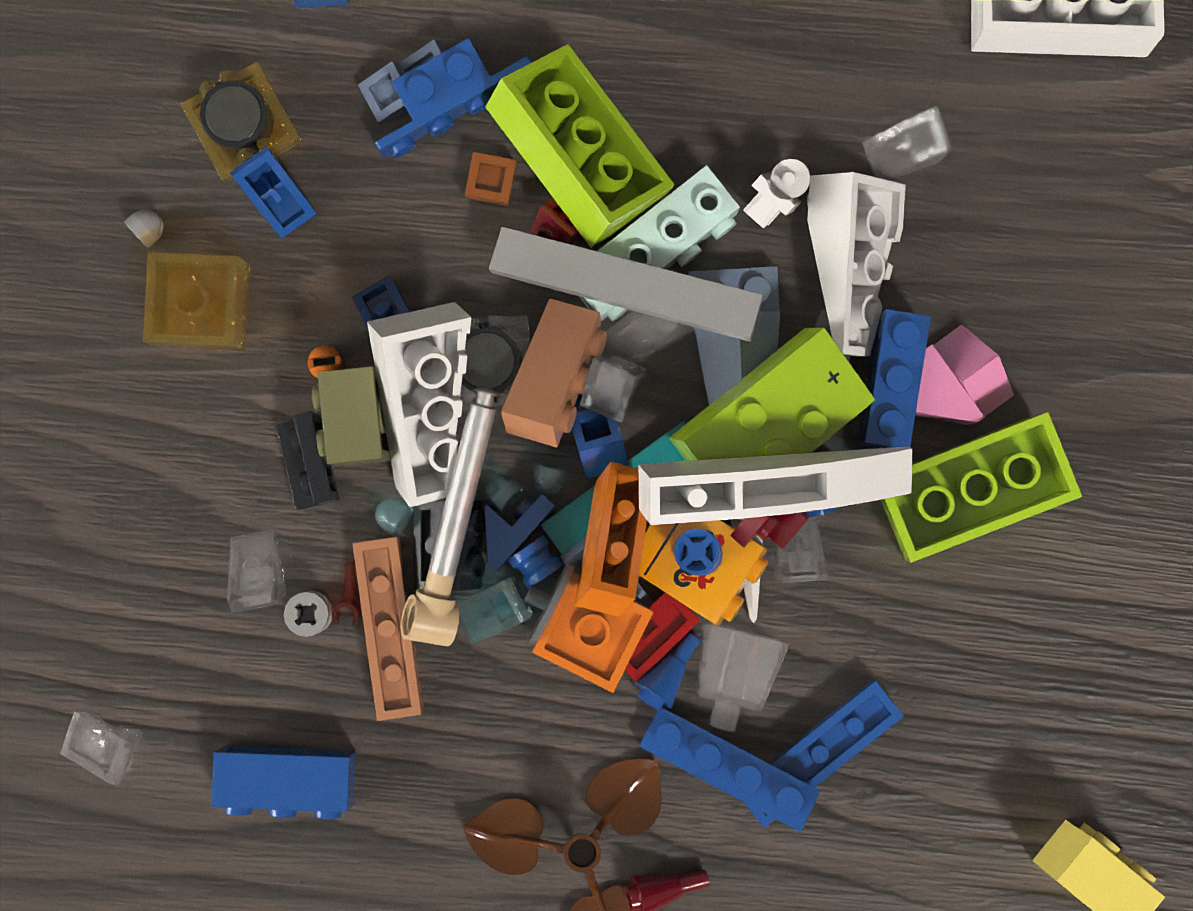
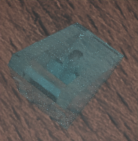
(493, 610)

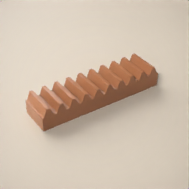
(382, 603)

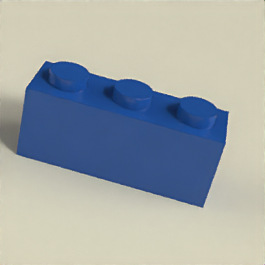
(894, 379)
(283, 781)

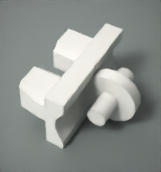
(778, 191)

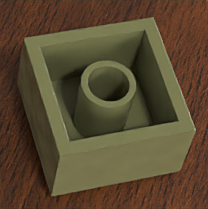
(350, 417)

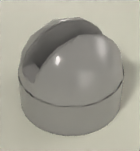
(146, 226)

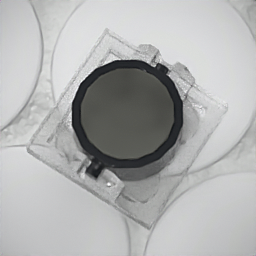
(494, 356)

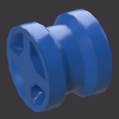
(692, 547)
(535, 562)

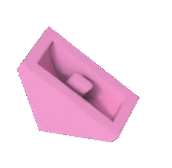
(976, 368)
(942, 394)

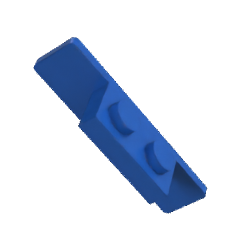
(441, 92)

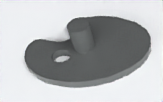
(547, 601)

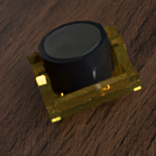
(239, 119)

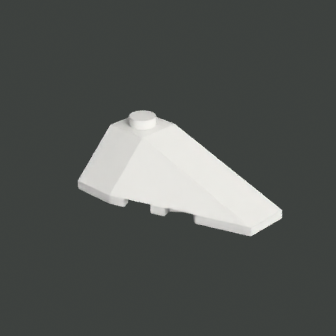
(852, 232)

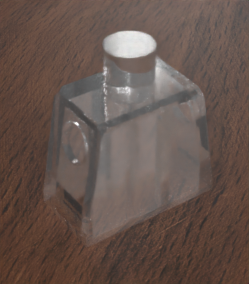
(736, 671)

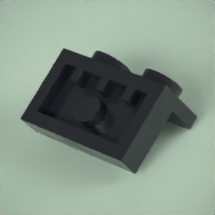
(308, 474)
(425, 530)

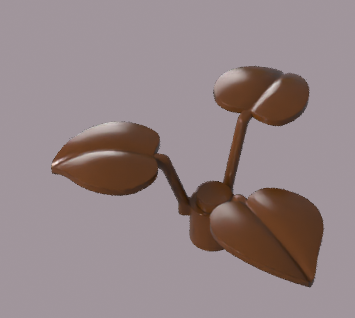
(622, 793)

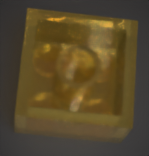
(196, 301)

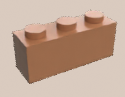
(553, 373)

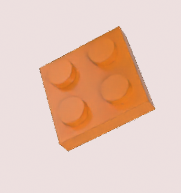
(591, 641)

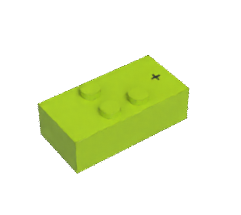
(578, 144)
(781, 405)
(982, 487)

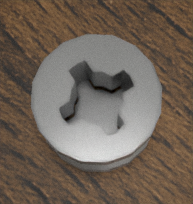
(315, 608)

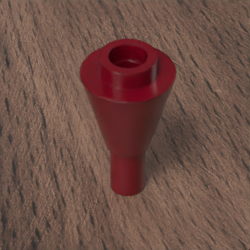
(658, 891)

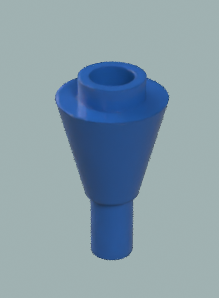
(663, 680)

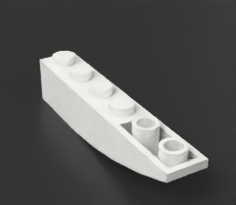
(770, 484)

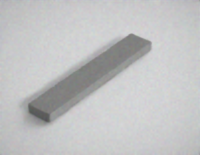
(626, 284)

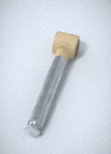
(432, 612)

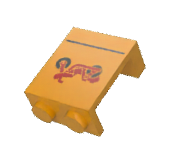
(711, 595)

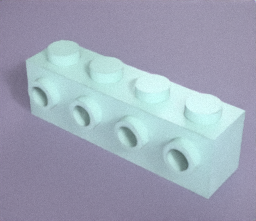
(673, 229)

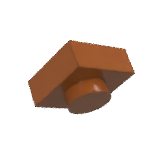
(490, 179)

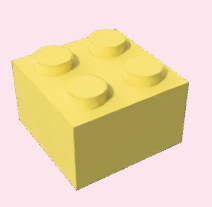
(1097, 871)

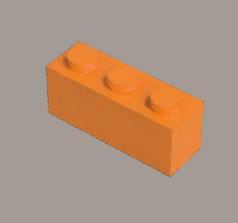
(612, 543)

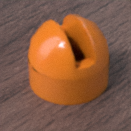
(322, 352)

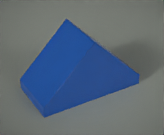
(273, 192)

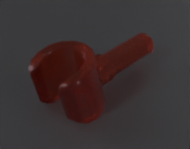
(348, 595)

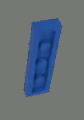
(836, 739)
(730, 769)

